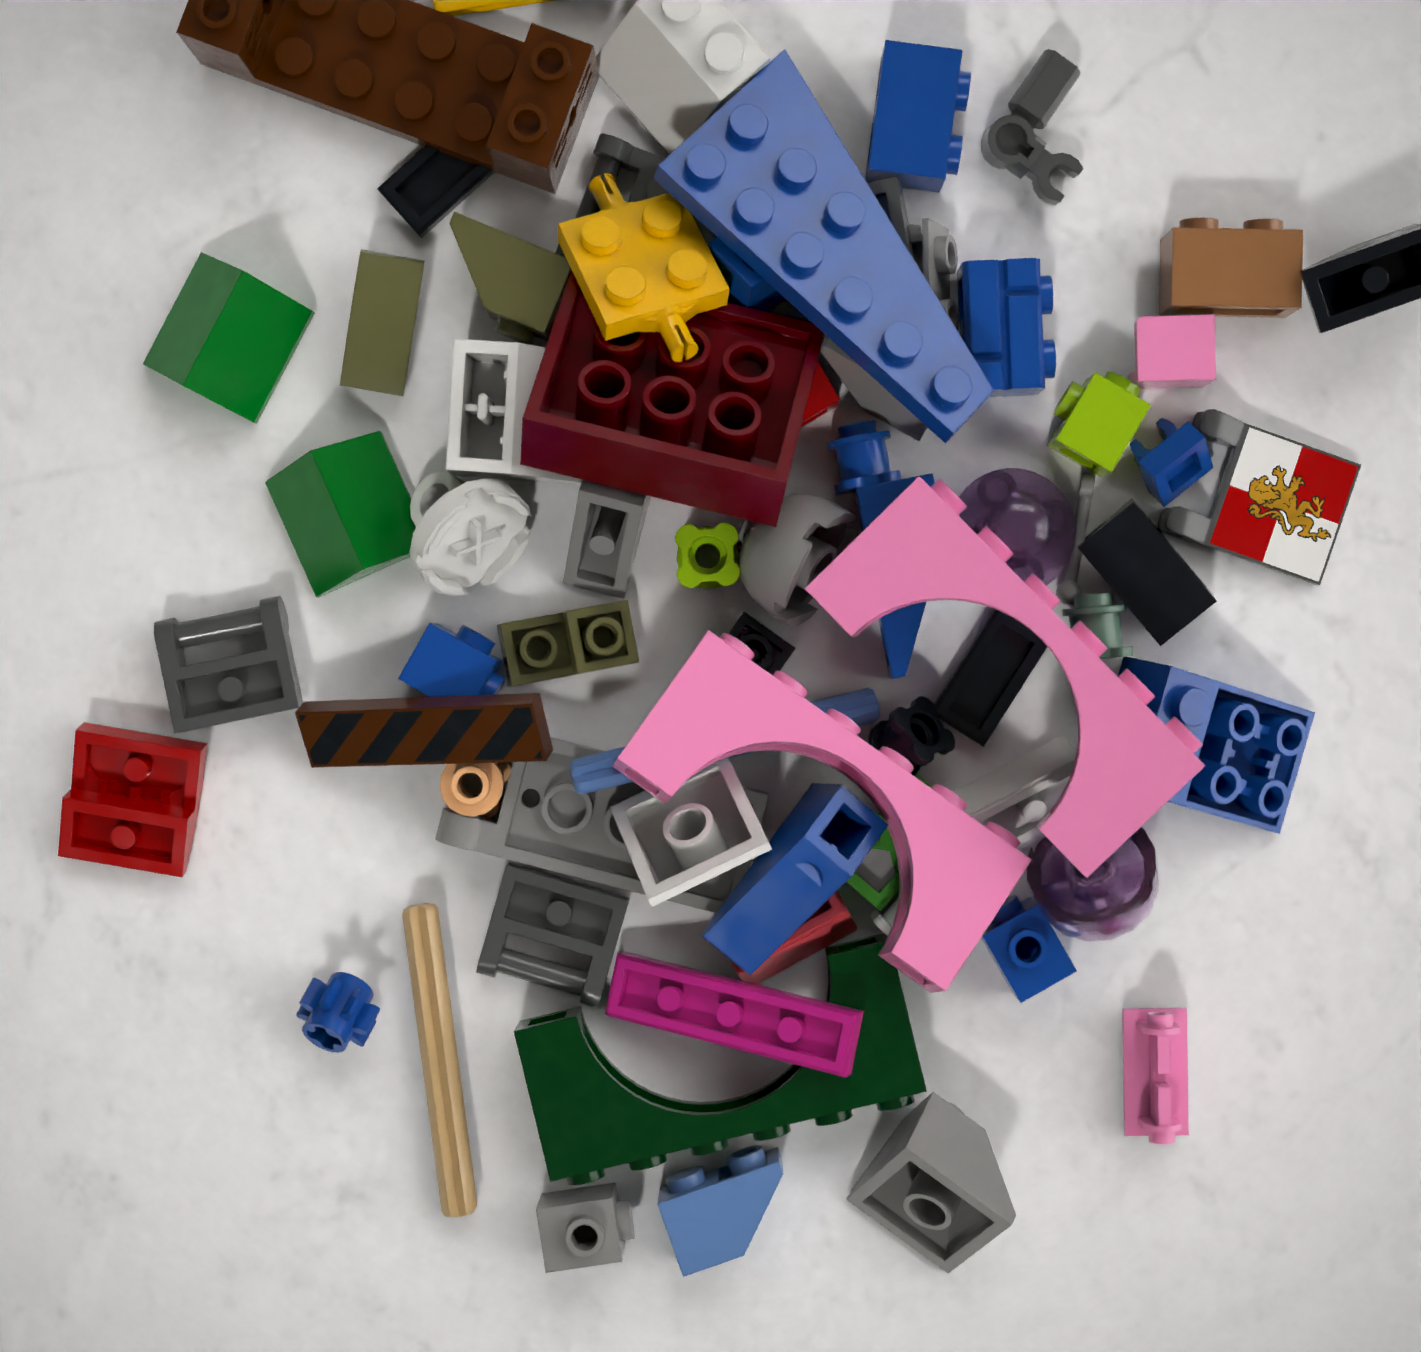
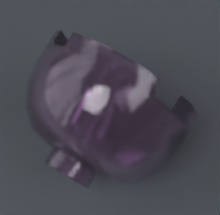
(1103, 903)

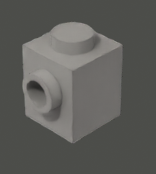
(583, 1227)

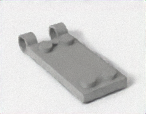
(573, 830)

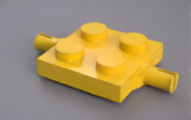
(642, 266)

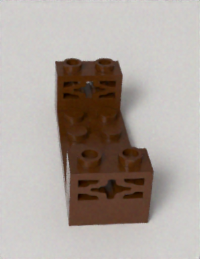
(411, 75)

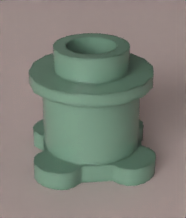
(1103, 619)

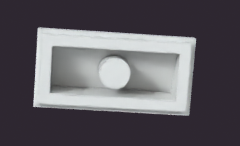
(1022, 789)

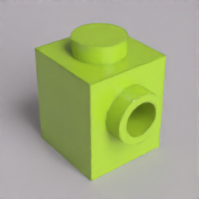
(1098, 421)

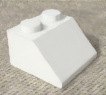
(678, 64)

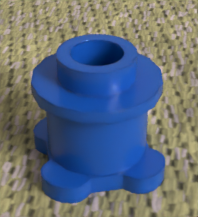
(862, 457)

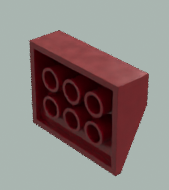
(687, 431)

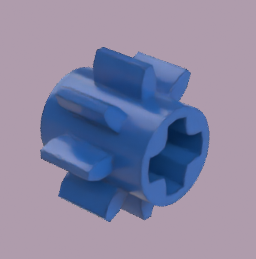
(337, 1012)

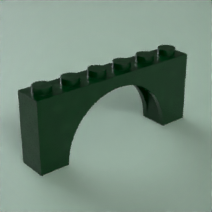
(602, 1119)

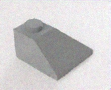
(937, 1185)

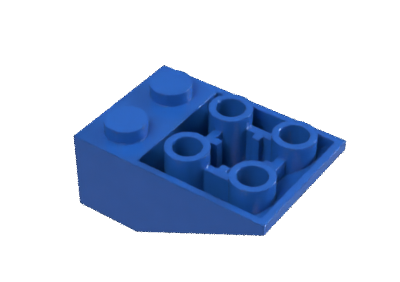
(1247, 742)

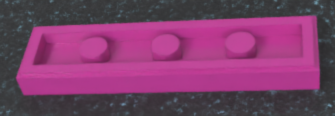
(735, 1013)

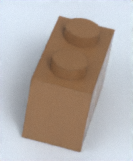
(1231, 269)

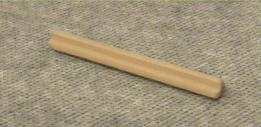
(439, 1060)

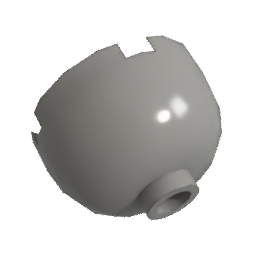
(786, 558)

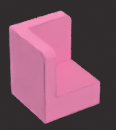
(1174, 351)

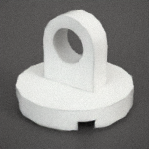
(465, 531)

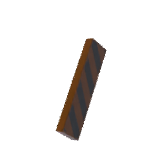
(425, 730)

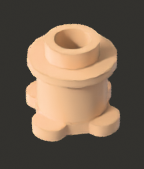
(488, 801)

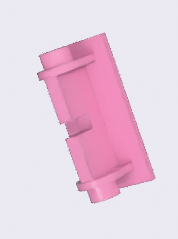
(1155, 1073)

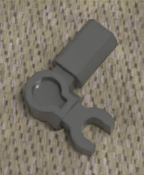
(1011, 139)

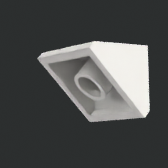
(693, 835)

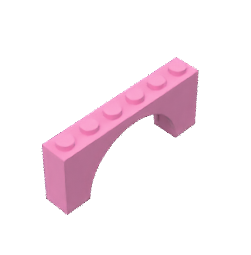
(1124, 754)
(948, 862)

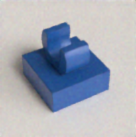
(1174, 462)

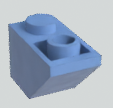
(719, 1210)

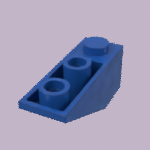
(784, 887)

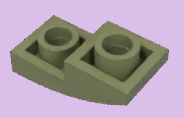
(381, 322)
(568, 643)

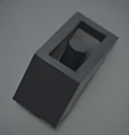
(1365, 279)

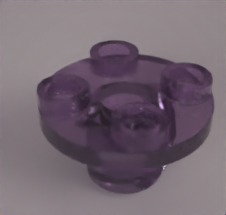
(1027, 516)

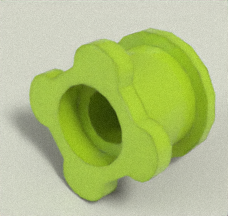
(691, 539)

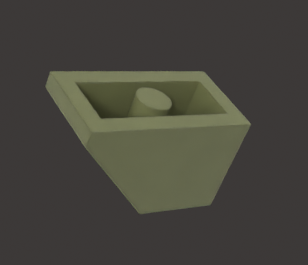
(513, 278)

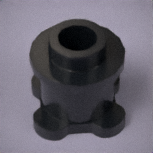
(914, 733)

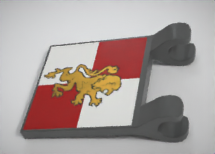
(1274, 502)

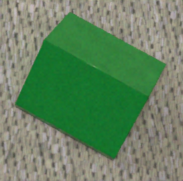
(229, 337)
(345, 511)

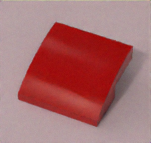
(132, 799)

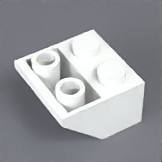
(487, 408)

